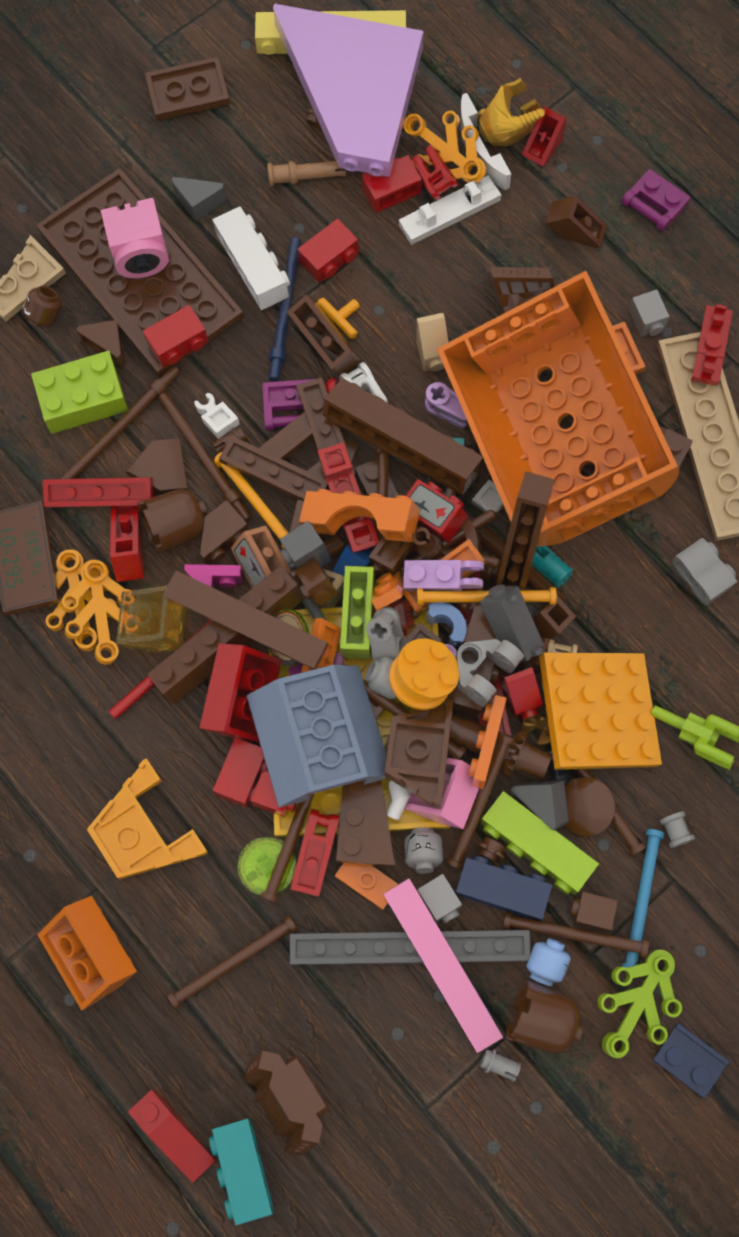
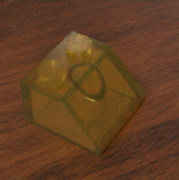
(150, 621)

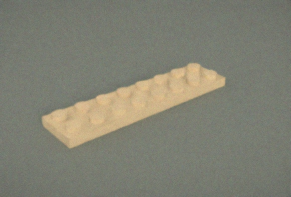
(713, 425)

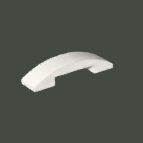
(495, 165)

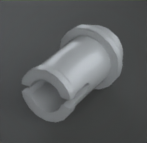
(500, 1065)

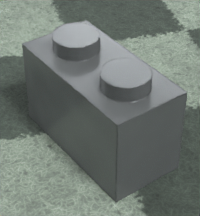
(302, 546)

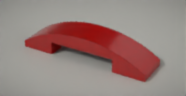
(340, 478)

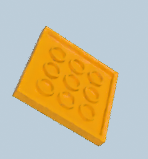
(599, 710)

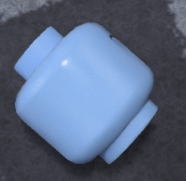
(548, 962)

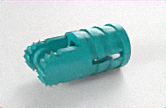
(551, 566)

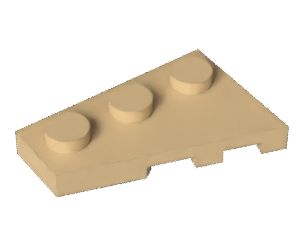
(30, 270)

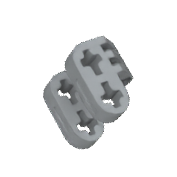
(501, 653)

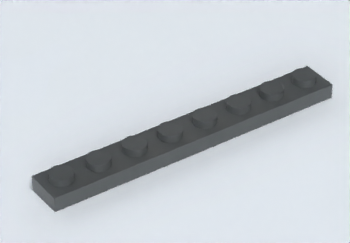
(398, 948)

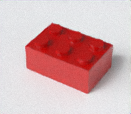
(234, 676)

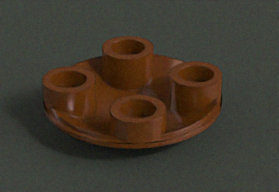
(588, 806)

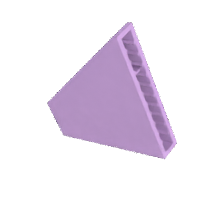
(355, 80)

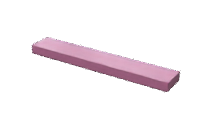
(443, 965)

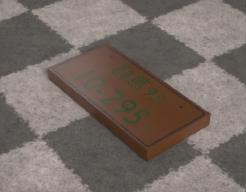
(26, 560)

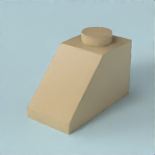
(429, 337)

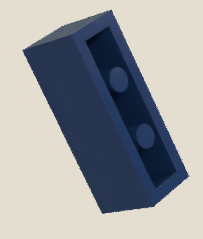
(504, 888)

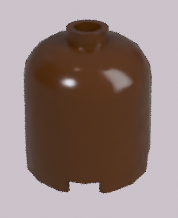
(172, 518)
(544, 1019)

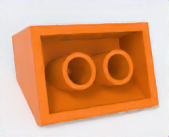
(86, 952)

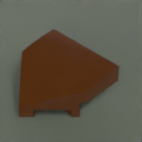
(164, 463)

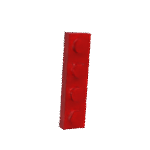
(96, 491)

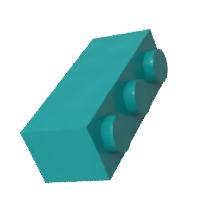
(241, 1172)

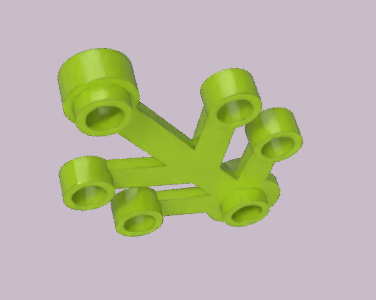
(641, 999)

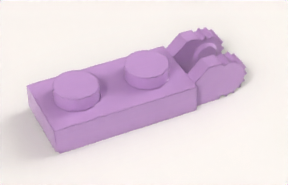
(440, 575)

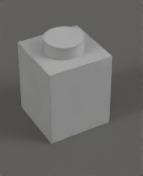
(649, 313)
(440, 899)

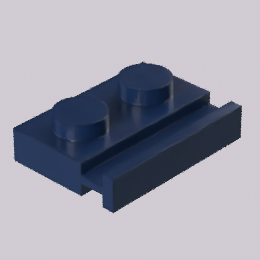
(690, 1060)

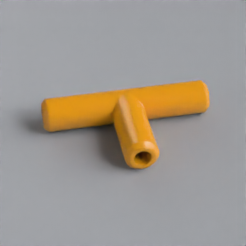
(339, 317)

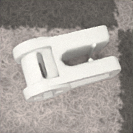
(363, 377)

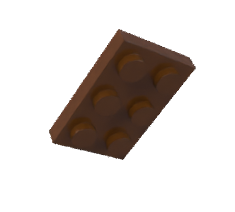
(187, 88)

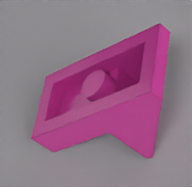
(224, 575)

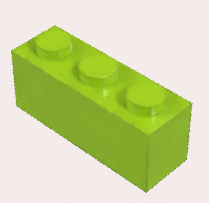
(357, 612)

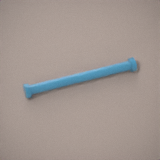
(644, 892)

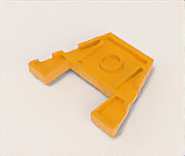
(130, 838)

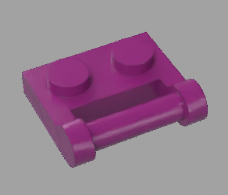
(659, 194)
(279, 397)

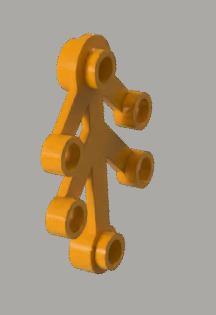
(450, 151)
(73, 580)
(97, 606)

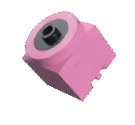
(136, 239)

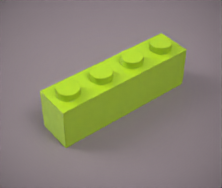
(539, 844)

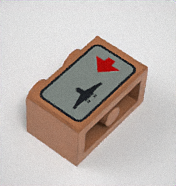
(258, 554)

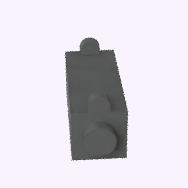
(512, 620)

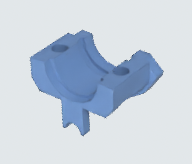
(452, 617)

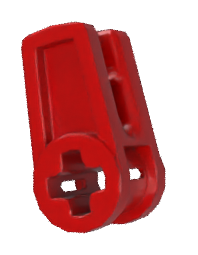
(441, 179)

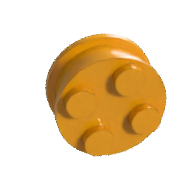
(424, 674)

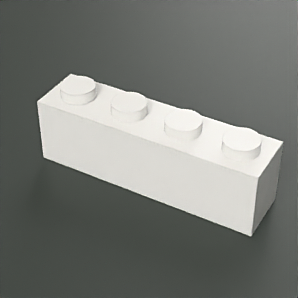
(251, 257)

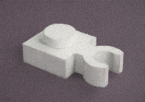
(217, 418)

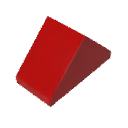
(545, 137)

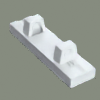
(449, 210)

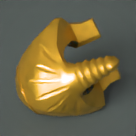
(497, 122)

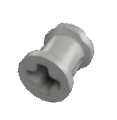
(677, 829)

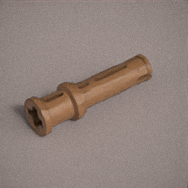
(293, 172)

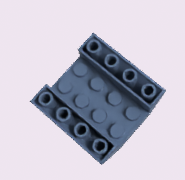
(317, 732)

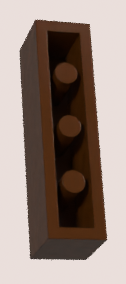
(478, 630)

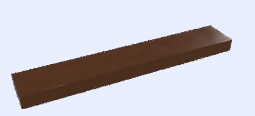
(246, 620)

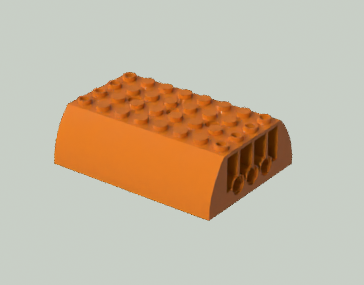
(520, 417)

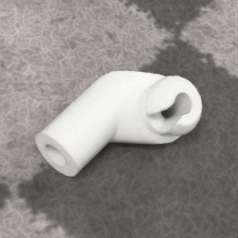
(399, 800)

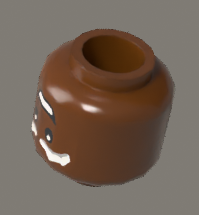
(41, 306)

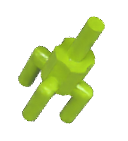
(702, 734)

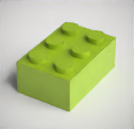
(79, 392)

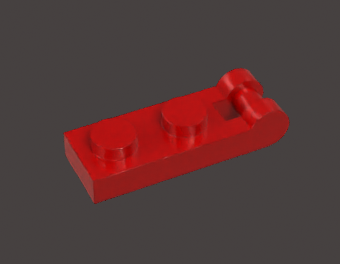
(314, 853)

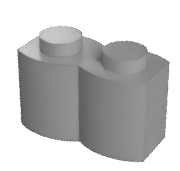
(705, 571)

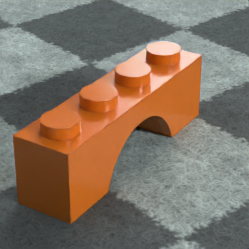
(329, 511)

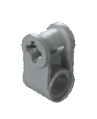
(385, 634)

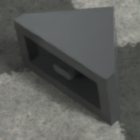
(199, 196)
(546, 800)

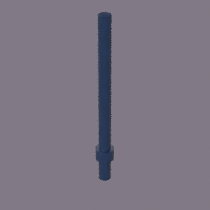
(277, 353)

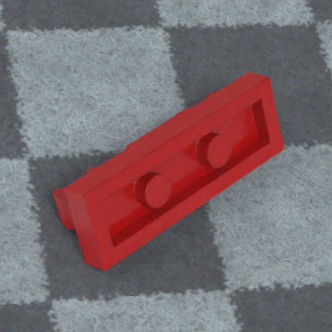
(712, 345)

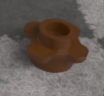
(489, 574)
(491, 849)

